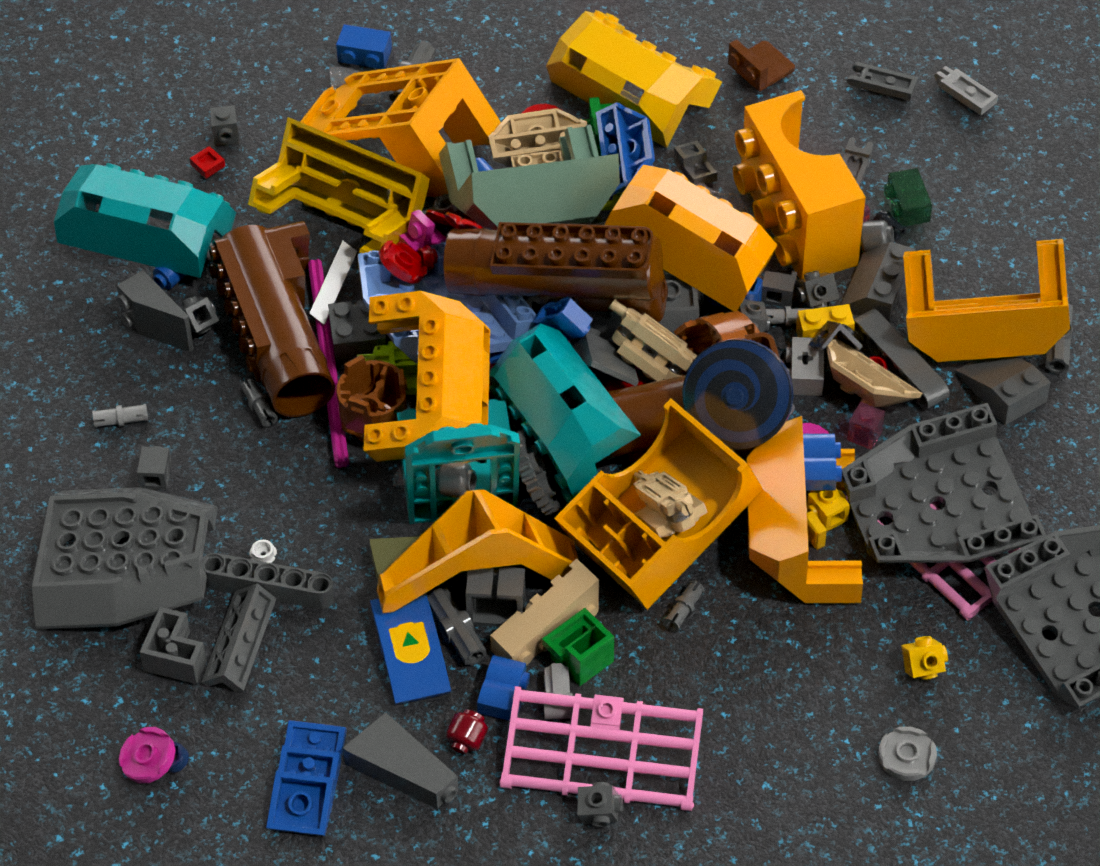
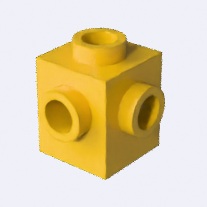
(829, 506)
(924, 657)

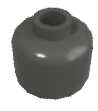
(875, 234)
(455, 479)

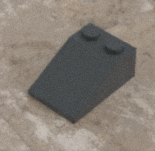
(153, 312)
(603, 357)
(1007, 385)

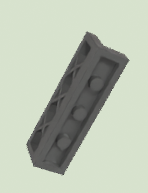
(242, 638)

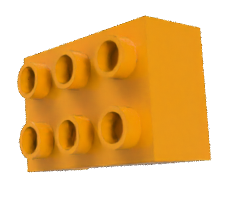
(799, 195)
(609, 532)

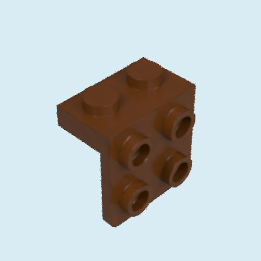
(760, 64)

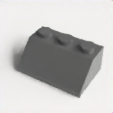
(878, 281)

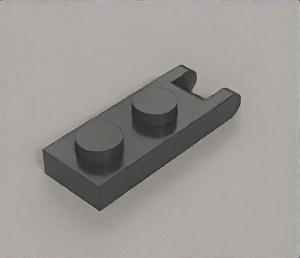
(883, 81)

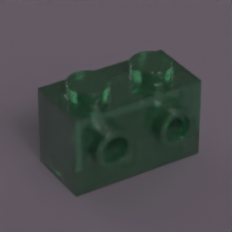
(908, 197)

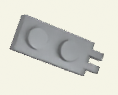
(965, 90)

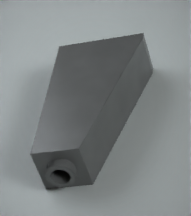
(402, 762)

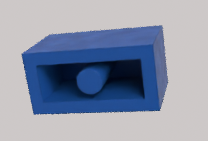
(364, 46)

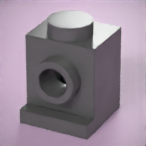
(778, 288)

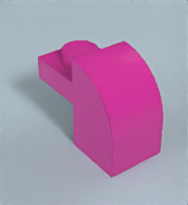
(421, 232)

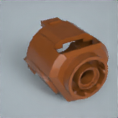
(714, 328)
(370, 394)

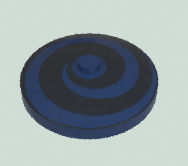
(739, 392)

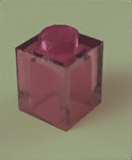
(866, 425)

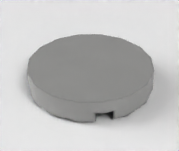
(907, 754)

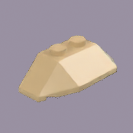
(530, 133)
(867, 378)

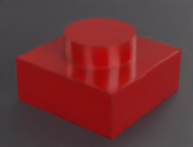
(207, 162)

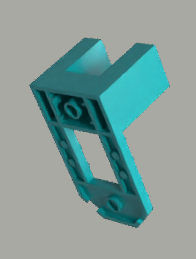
(491, 443)

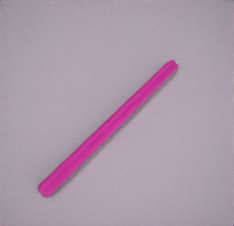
(326, 345)

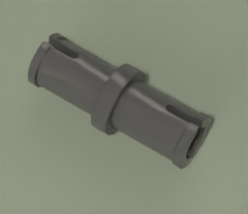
(258, 402)
(683, 606)

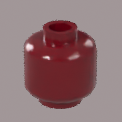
(466, 731)

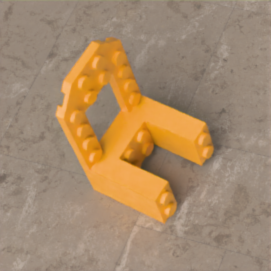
(431, 99)

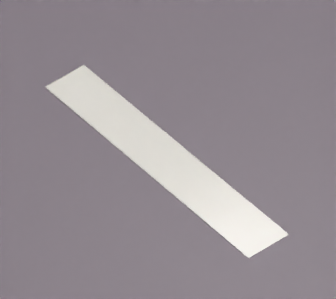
(333, 282)

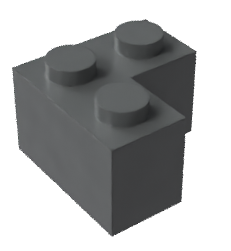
(168, 649)

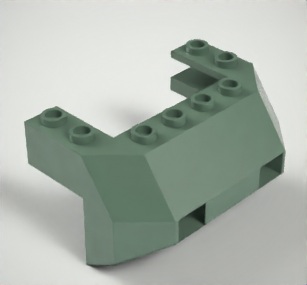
(537, 193)

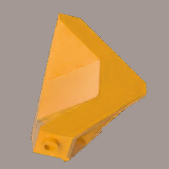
(474, 535)

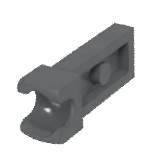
(858, 159)

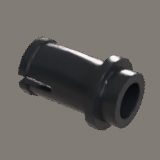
(886, 216)

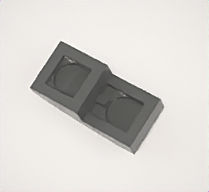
(694, 163)

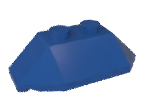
(629, 136)

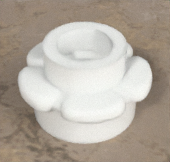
(263, 547)

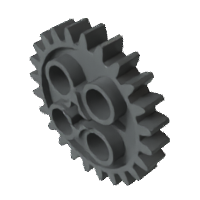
(538, 476)

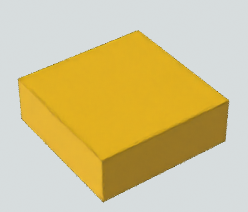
(816, 531)

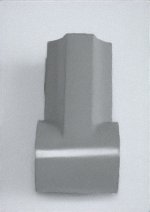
(557, 682)

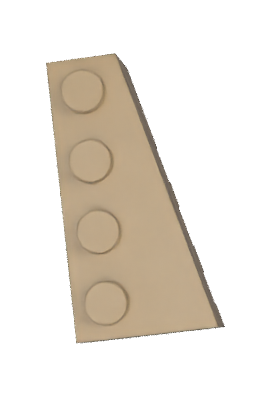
(523, 632)

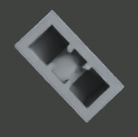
(806, 367)

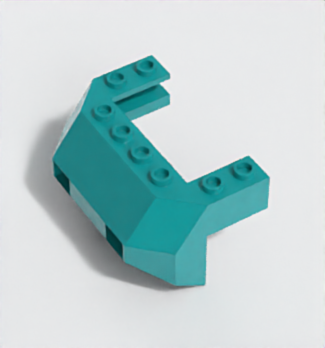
(123, 214)
(530, 380)

